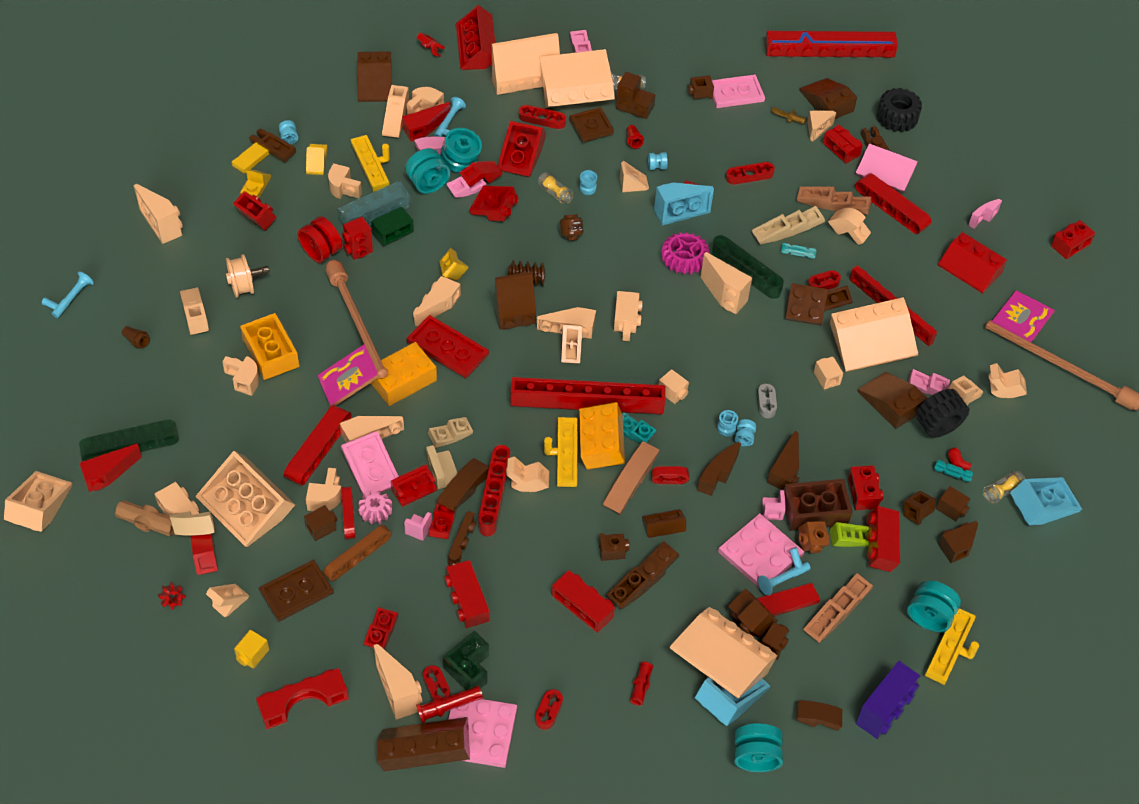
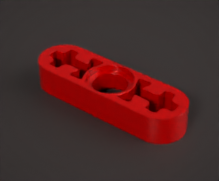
(530, 118)
(761, 172)
(348, 512)

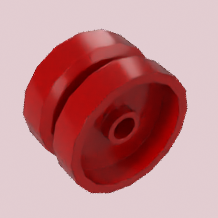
(319, 239)

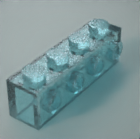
(375, 204)

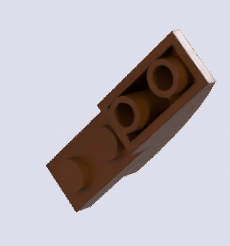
(644, 576)

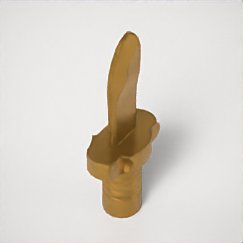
(791, 116)

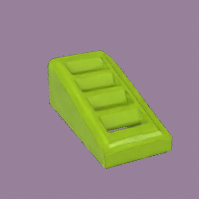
(839, 535)

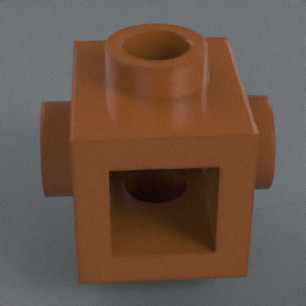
(813, 536)

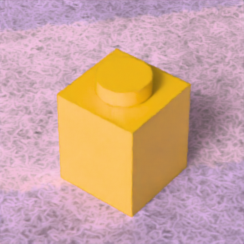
(251, 649)

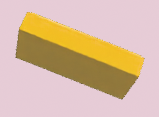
(250, 158)

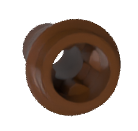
(137, 337)

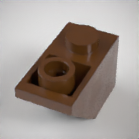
(958, 542)

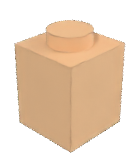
(828, 372)
(676, 386)

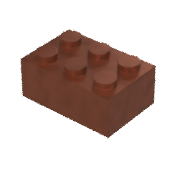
(817, 503)

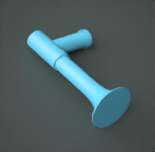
(457, 104)
(59, 308)
(766, 584)

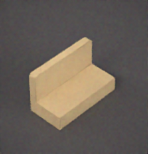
(441, 466)

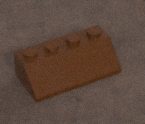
(423, 744)

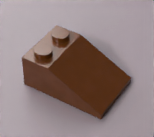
(374, 76)
(830, 96)
(515, 300)
(893, 398)

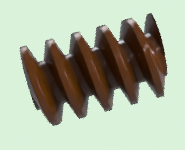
(538, 273)

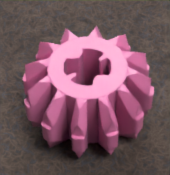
(375, 507)

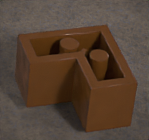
(632, 98)
(754, 615)

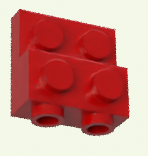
(495, 202)

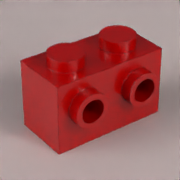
(254, 210)
(357, 238)
(1072, 239)
(865, 487)

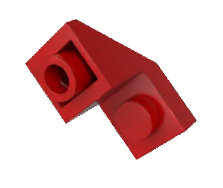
(479, 170)
(204, 553)

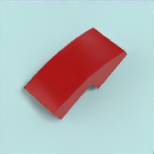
(442, 522)
(381, 628)

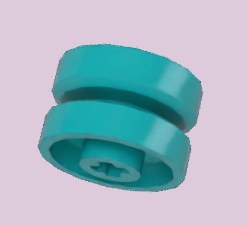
(460, 149)
(427, 170)
(934, 606)
(758, 747)

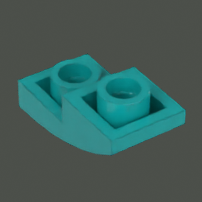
(636, 430)

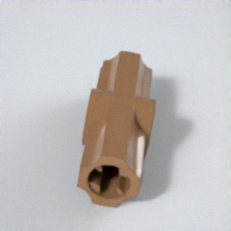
(145, 517)

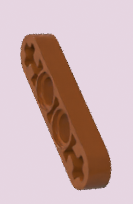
(357, 553)

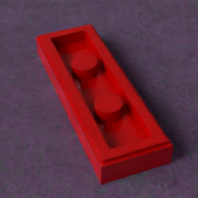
(791, 599)

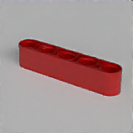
(893, 203)
(316, 446)
(490, 497)

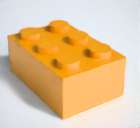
(269, 346)
(407, 373)
(602, 436)

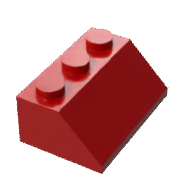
(972, 262)

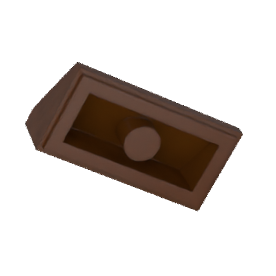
(838, 297)
(664, 523)

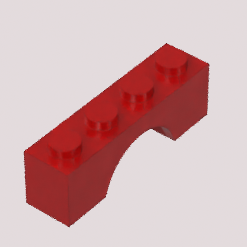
(327, 687)

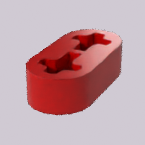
(823, 280)
(670, 475)
(440, 682)
(553, 711)

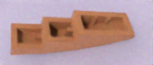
(829, 199)
(631, 478)
(838, 608)

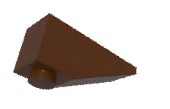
(787, 465)

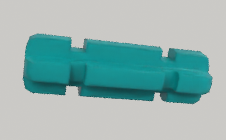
(797, 250)
(953, 471)

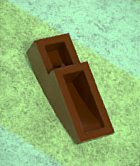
(718, 469)
(464, 484)

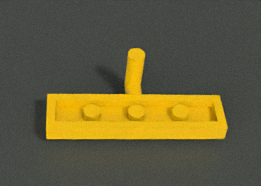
(370, 162)
(565, 452)
(951, 647)

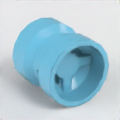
(288, 131)
(657, 161)
(588, 182)
(727, 423)
(745, 434)

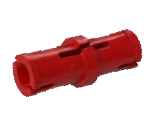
(641, 683)

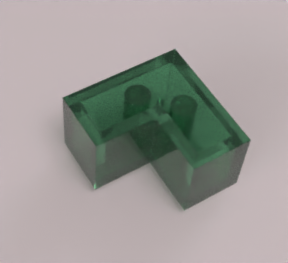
(464, 661)

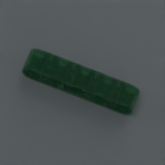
(762, 277)
(147, 436)

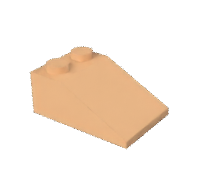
(159, 214)
(726, 283)
(36, 501)
(398, 684)

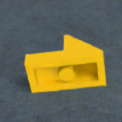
(316, 159)
(256, 182)
(452, 266)

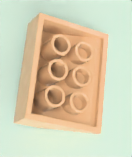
(518, 62)
(576, 78)
(874, 334)
(244, 499)
(724, 652)

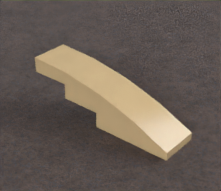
(788, 226)

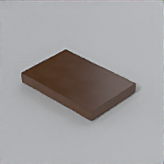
(296, 590)

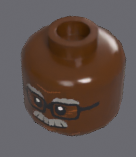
(571, 226)

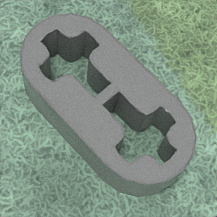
(763, 400)

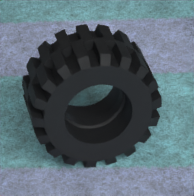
(899, 109)
(942, 413)

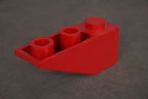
(424, 122)

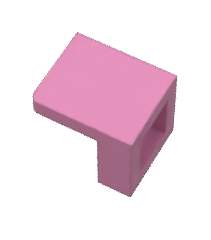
(774, 507)
(418, 526)

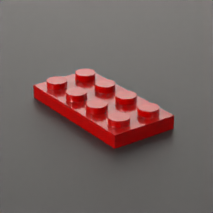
(448, 346)

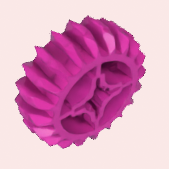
(684, 257)

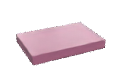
(737, 91)
(887, 166)
(370, 463)

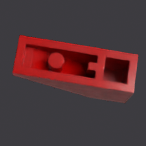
(108, 467)

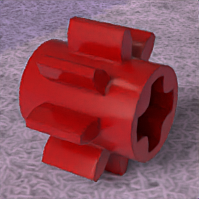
(176, 600)

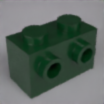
(392, 226)

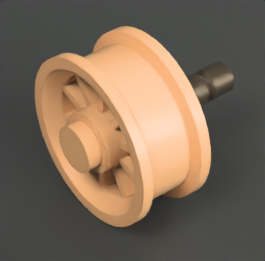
(241, 276)

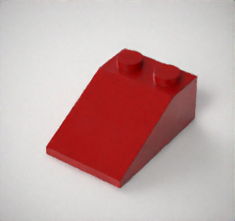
(521, 148)

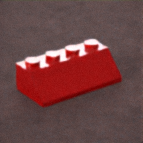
(475, 39)

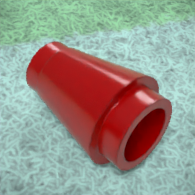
(634, 137)

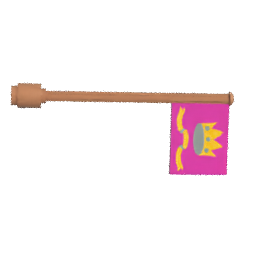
(1023, 320)
(359, 366)

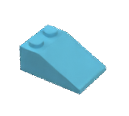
(682, 201)
(1045, 500)
(724, 704)

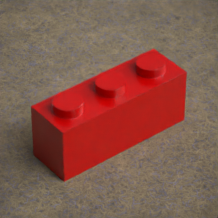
(883, 539)
(467, 594)
(583, 601)

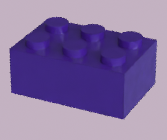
(888, 700)

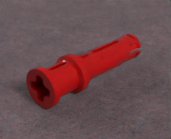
(439, 706)

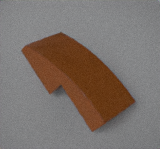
(817, 713)

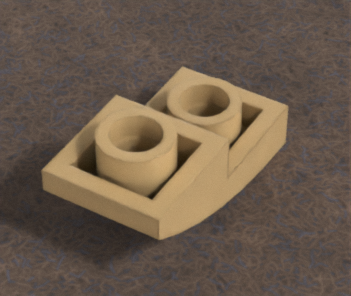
(452, 432)
(195, 524)

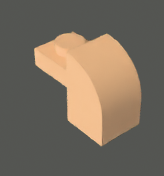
(424, 98)
(341, 182)
(850, 221)
(245, 374)
(1006, 384)
(966, 389)
(529, 477)
(325, 494)

